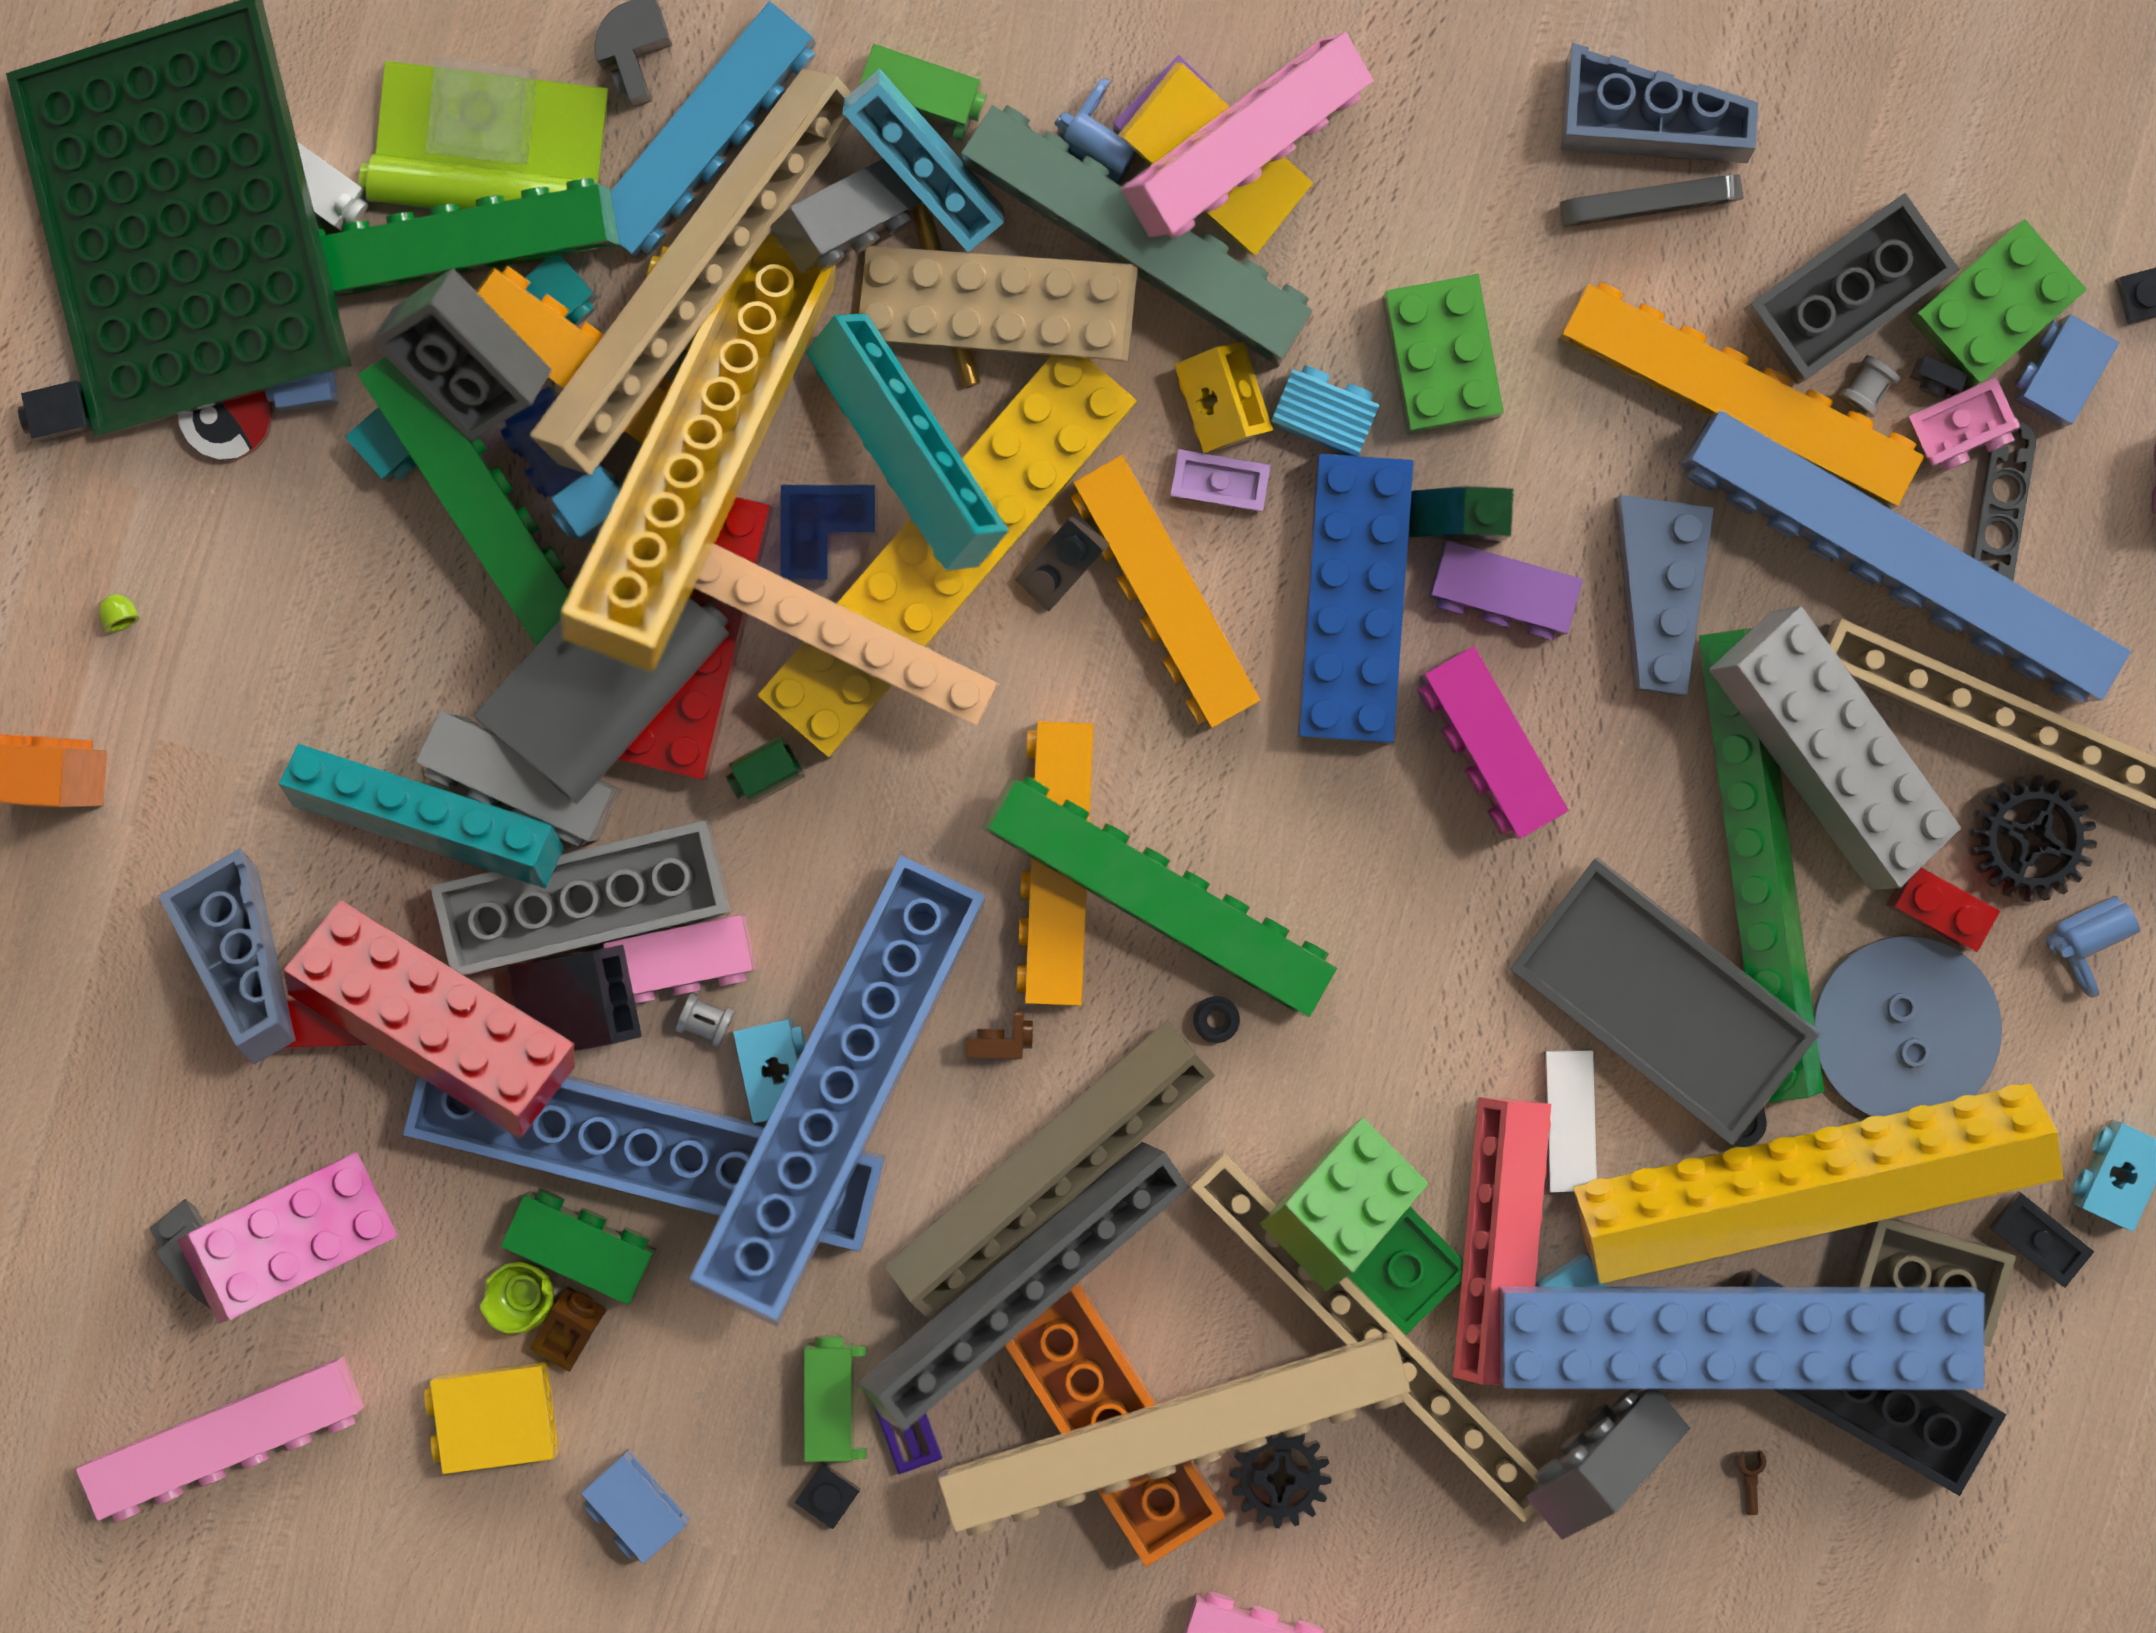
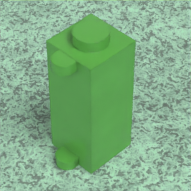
(930, 87)
(830, 1400)

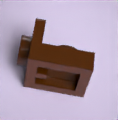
(992, 1044)
(568, 1328)

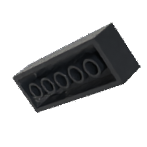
(1925, 1429)

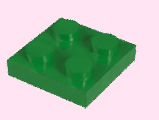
(1409, 1271)

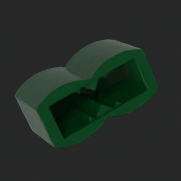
(764, 771)

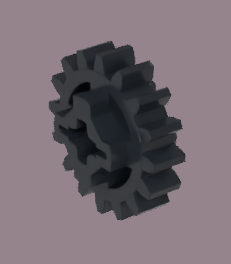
(1302, 1479)

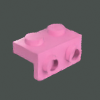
(1964, 424)

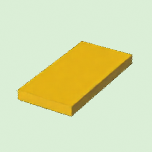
(1177, 111)

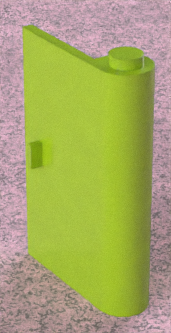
(562, 146)

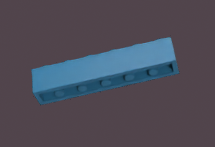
(707, 126)

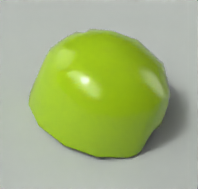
(517, 1298)

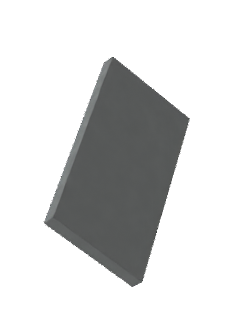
(1665, 1001)

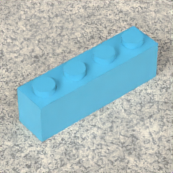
(923, 160)

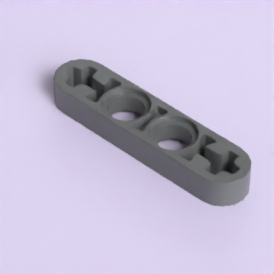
(1651, 200)
(2011, 512)

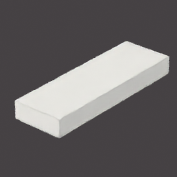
(1571, 1118)

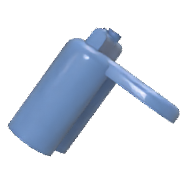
(1093, 139)
(2091, 933)

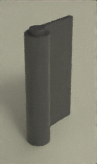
(581, 709)

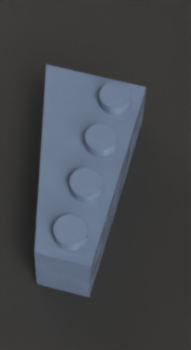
(1651, 113)
(1663, 576)
(233, 949)

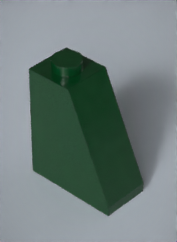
(1462, 513)

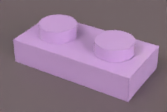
(1220, 480)

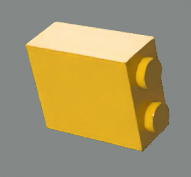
(492, 1417)

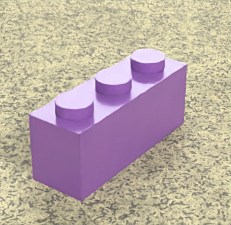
(1505, 590)

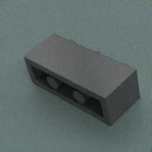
(845, 217)

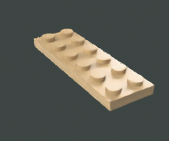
(1000, 302)

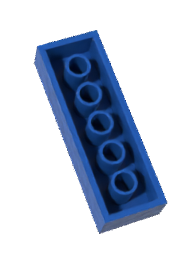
(1355, 598)

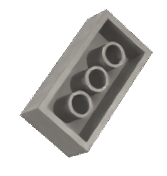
(495, 773)

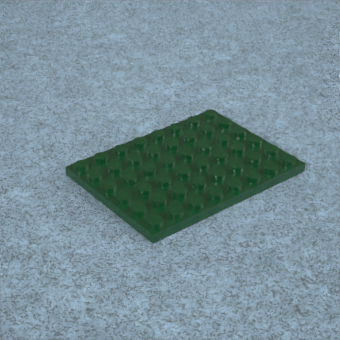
(178, 218)

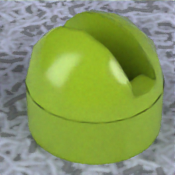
(117, 613)

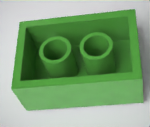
(1998, 303)
(1443, 353)
(1344, 1204)

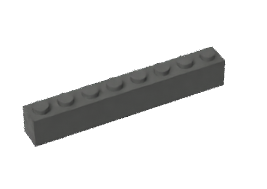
(1023, 1285)

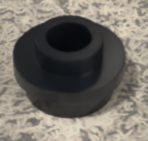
(1221, 1034)

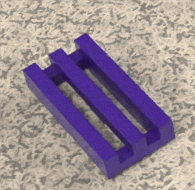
(918, 1458)

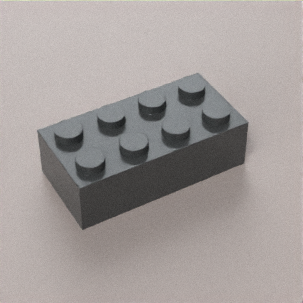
(1851, 289)

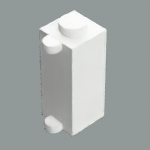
(331, 192)

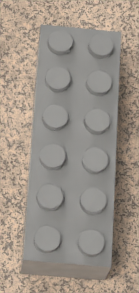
(1835, 748)
(588, 900)

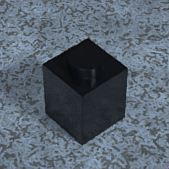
(54, 412)

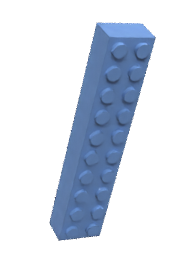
(1905, 559)
(838, 1091)
(633, 1147)
(1742, 1337)

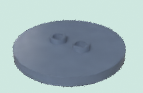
(1906, 1026)

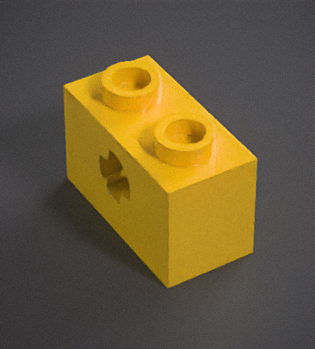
(1223, 397)

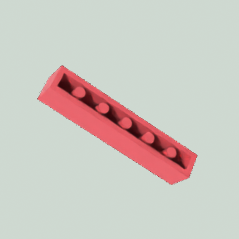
(1500, 1225)

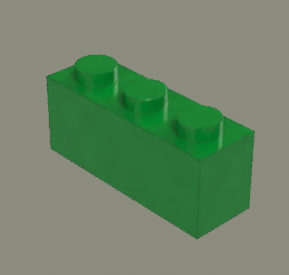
(579, 1245)

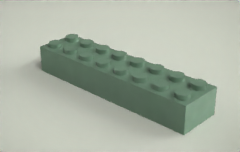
(1096, 212)

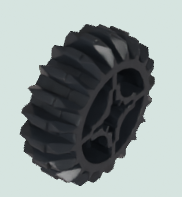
(2042, 818)

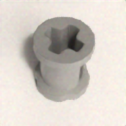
(1870, 386)
(716, 1032)

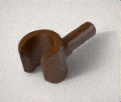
(1751, 1480)

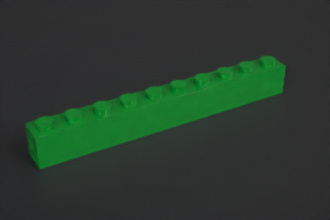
(1760, 862)

